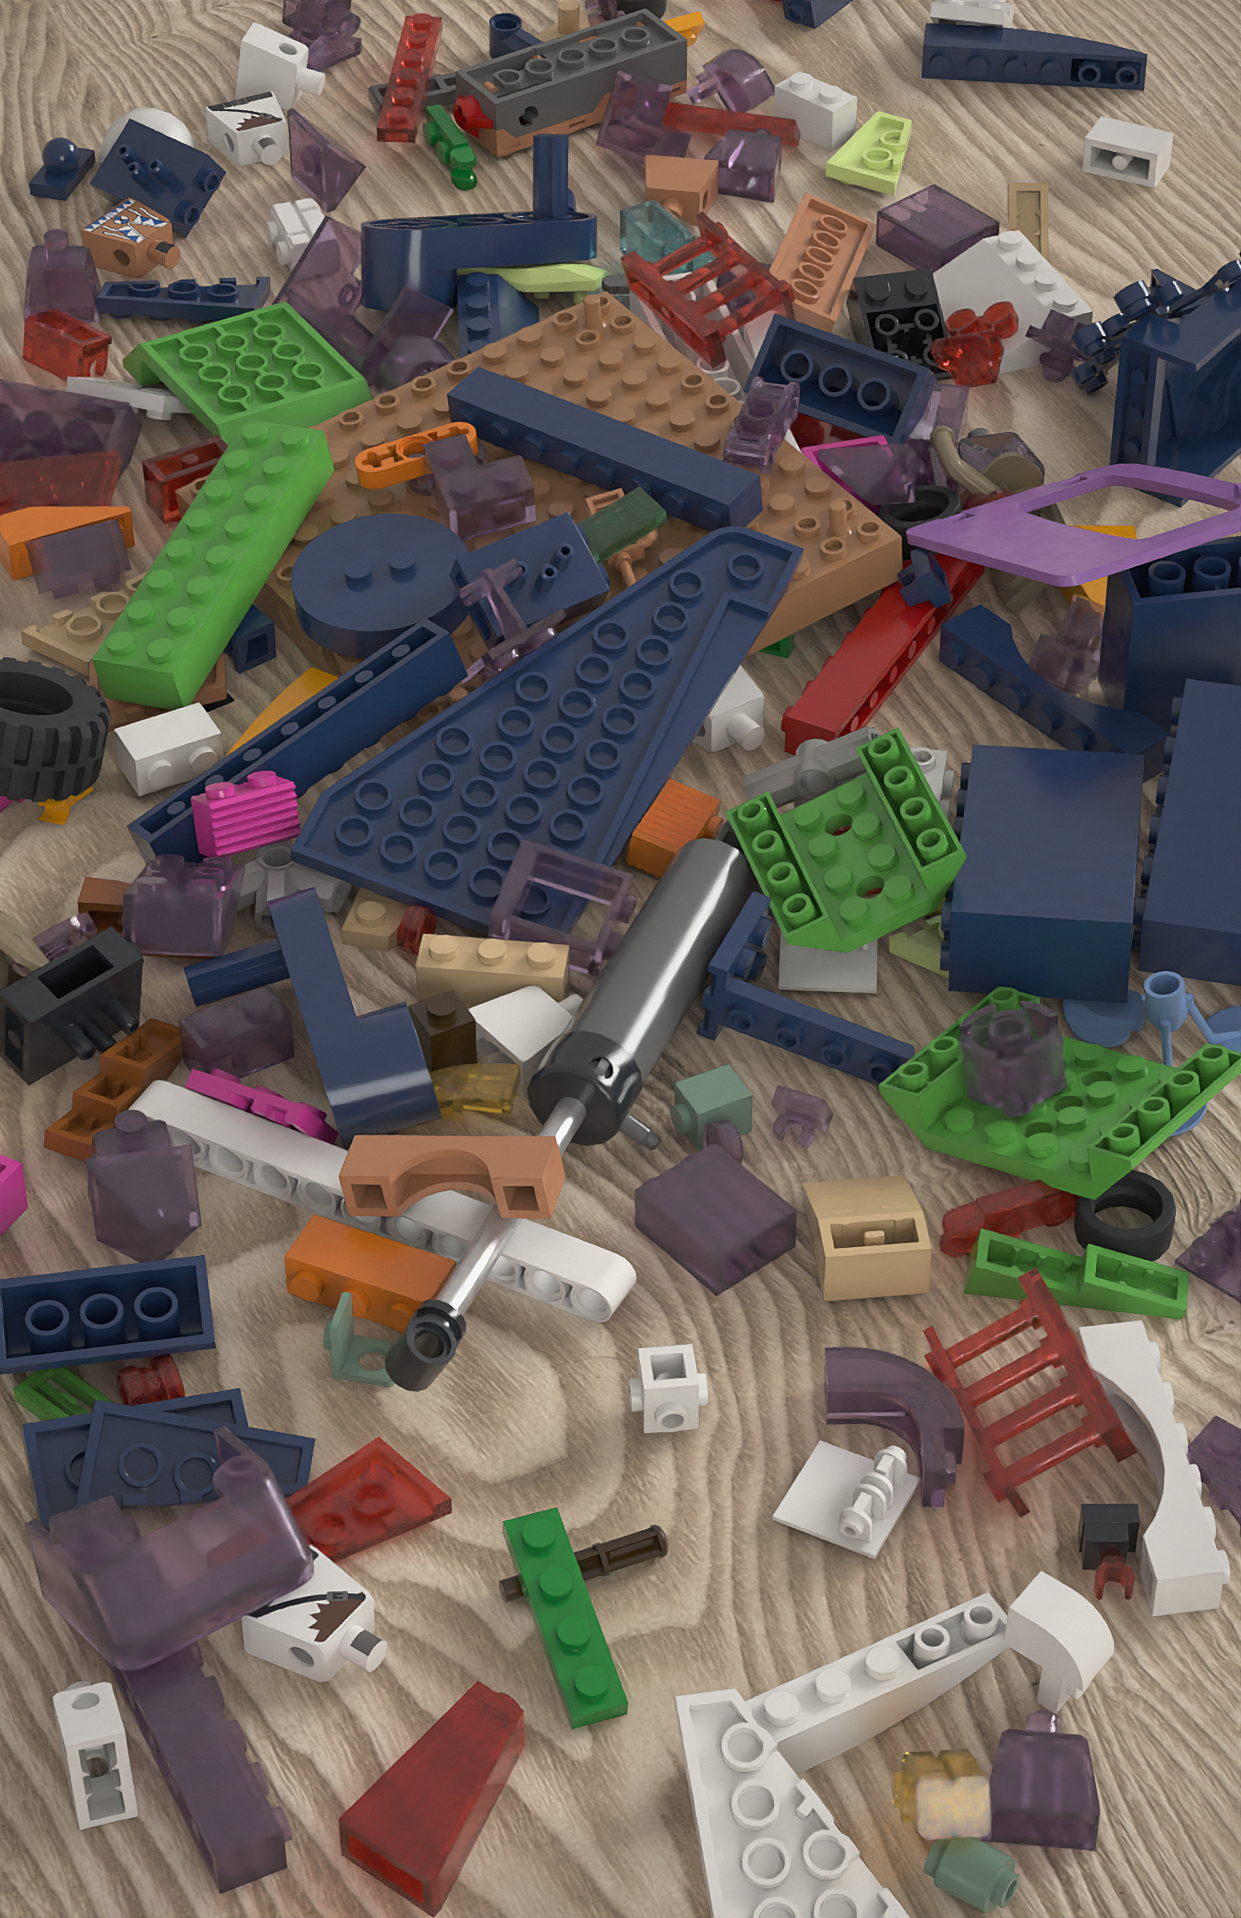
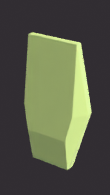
(548, 278)

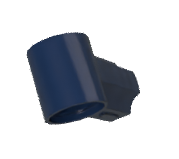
(507, 35)

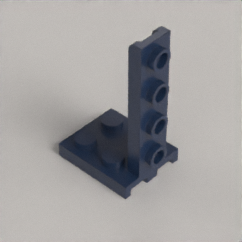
(780, 1020)

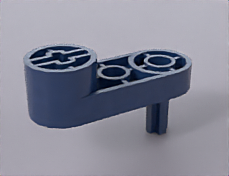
(431, 249)
(365, 1061)

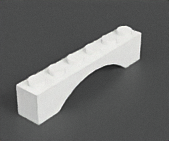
(1178, 1550)

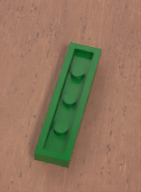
(565, 1618)

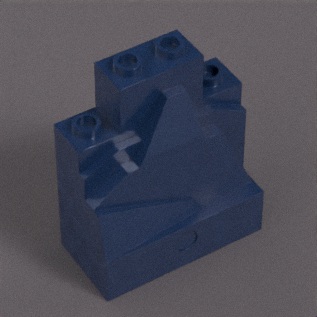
(1181, 391)

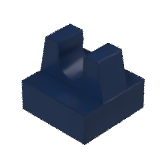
(924, 580)

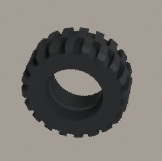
(48, 732)

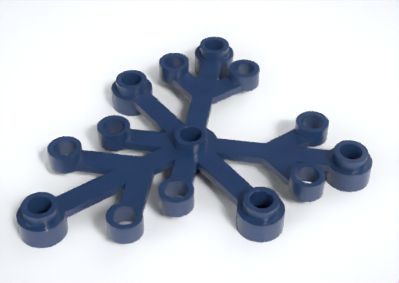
(1103, 339)

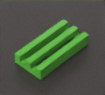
(48, 1402)

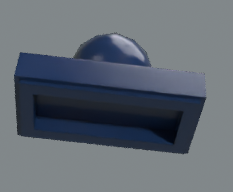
(62, 169)

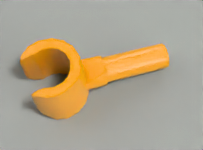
(59, 811)

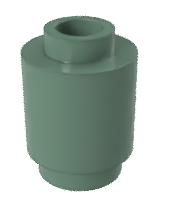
(972, 1872)

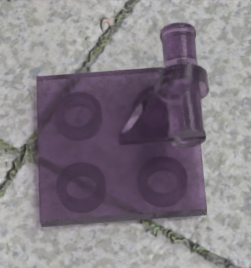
(519, 638)

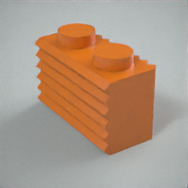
(671, 822)

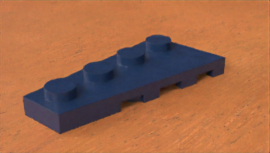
(182, 299)
(58, 1446)
(171, 1458)

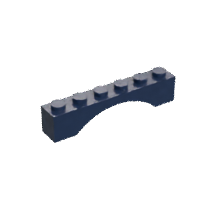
(984, 653)

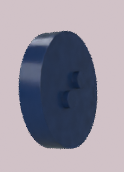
(376, 581)

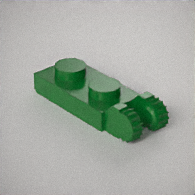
(450, 146)

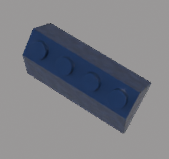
(490, 311)
(844, 380)
(105, 1314)

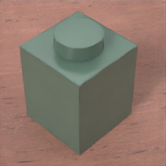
(708, 1099)

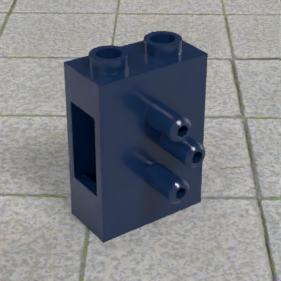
(159, 174)
(555, 575)

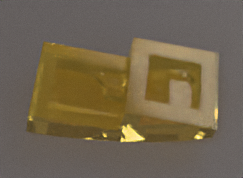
(476, 1087)

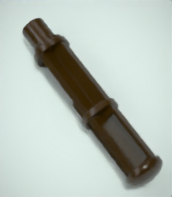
(606, 1557)

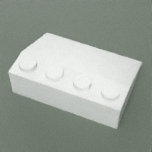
(1015, 272)

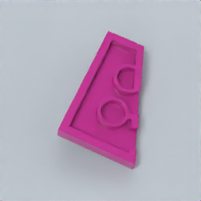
(262, 1103)

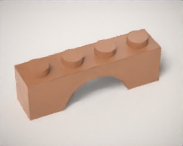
(395, 1171)

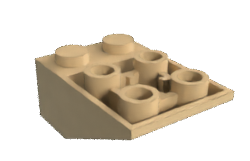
(868, 1237)

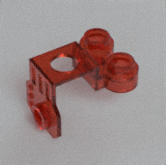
(975, 343)

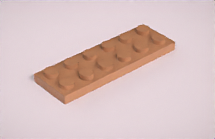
(821, 259)

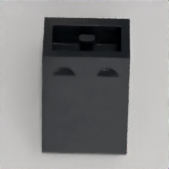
(899, 316)

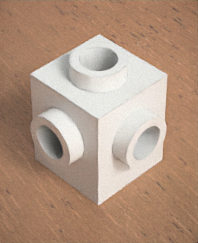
(668, 1389)

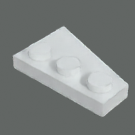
(157, 402)

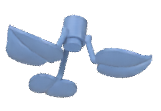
(1166, 1009)

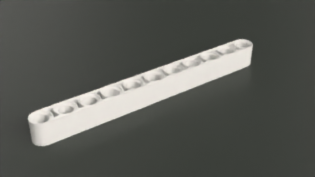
(306, 1174)

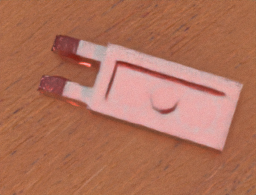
(1005, 1213)

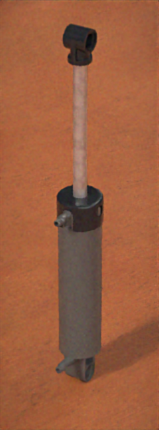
(602, 1061)

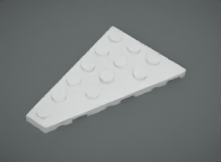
(763, 1830)

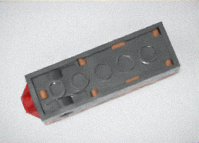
(564, 81)

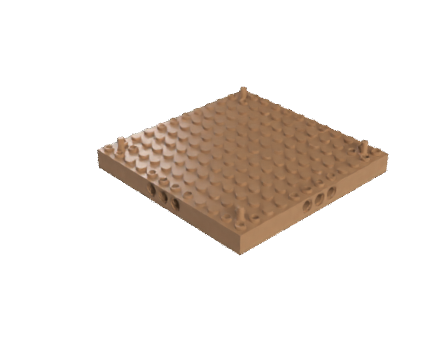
(625, 370)

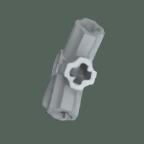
(812, 771)
(275, 876)

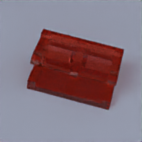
(64, 345)

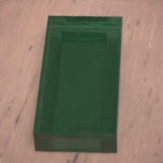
(622, 523)

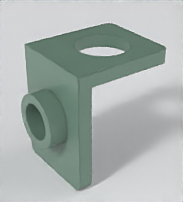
(349, 1348)

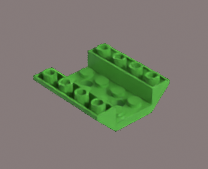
(894, 844)

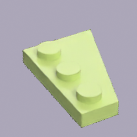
(873, 154)

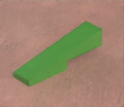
(1094, 1281)

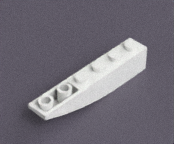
(879, 1684)

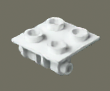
(828, 970)
(849, 1497)

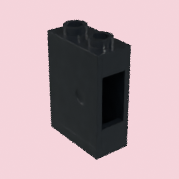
(71, 1006)

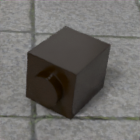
(445, 1031)

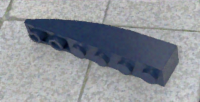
(1028, 58)

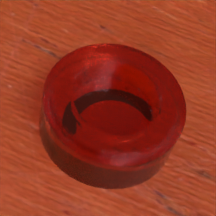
(413, 925)

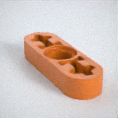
(390, 463)

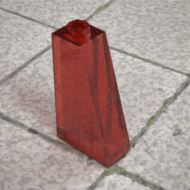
(435, 1799)

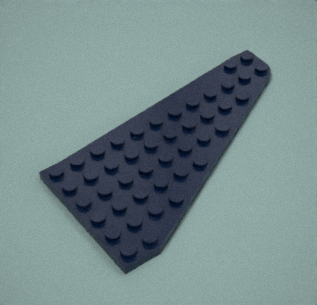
(555, 744)

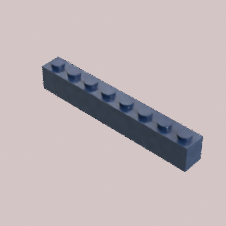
(605, 451)
(319, 732)

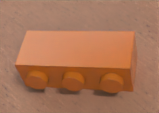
(382, 1274)

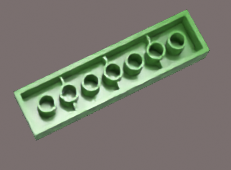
(213, 565)

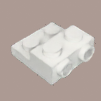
(973, 12)

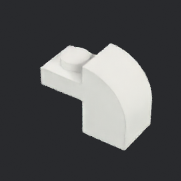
(1061, 1635)

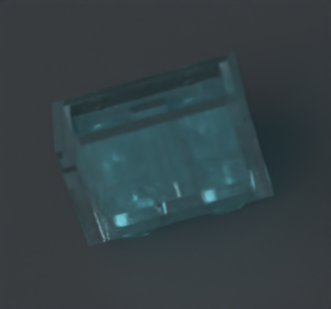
(657, 232)

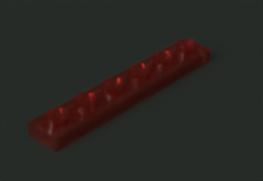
(409, 79)

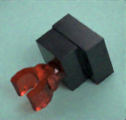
(1104, 1539)

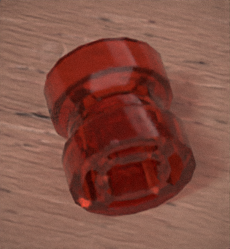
(150, 1385)

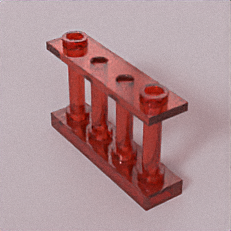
(688, 317)
(1077, 1388)

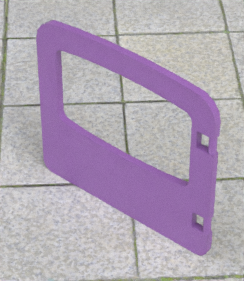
(1067, 556)

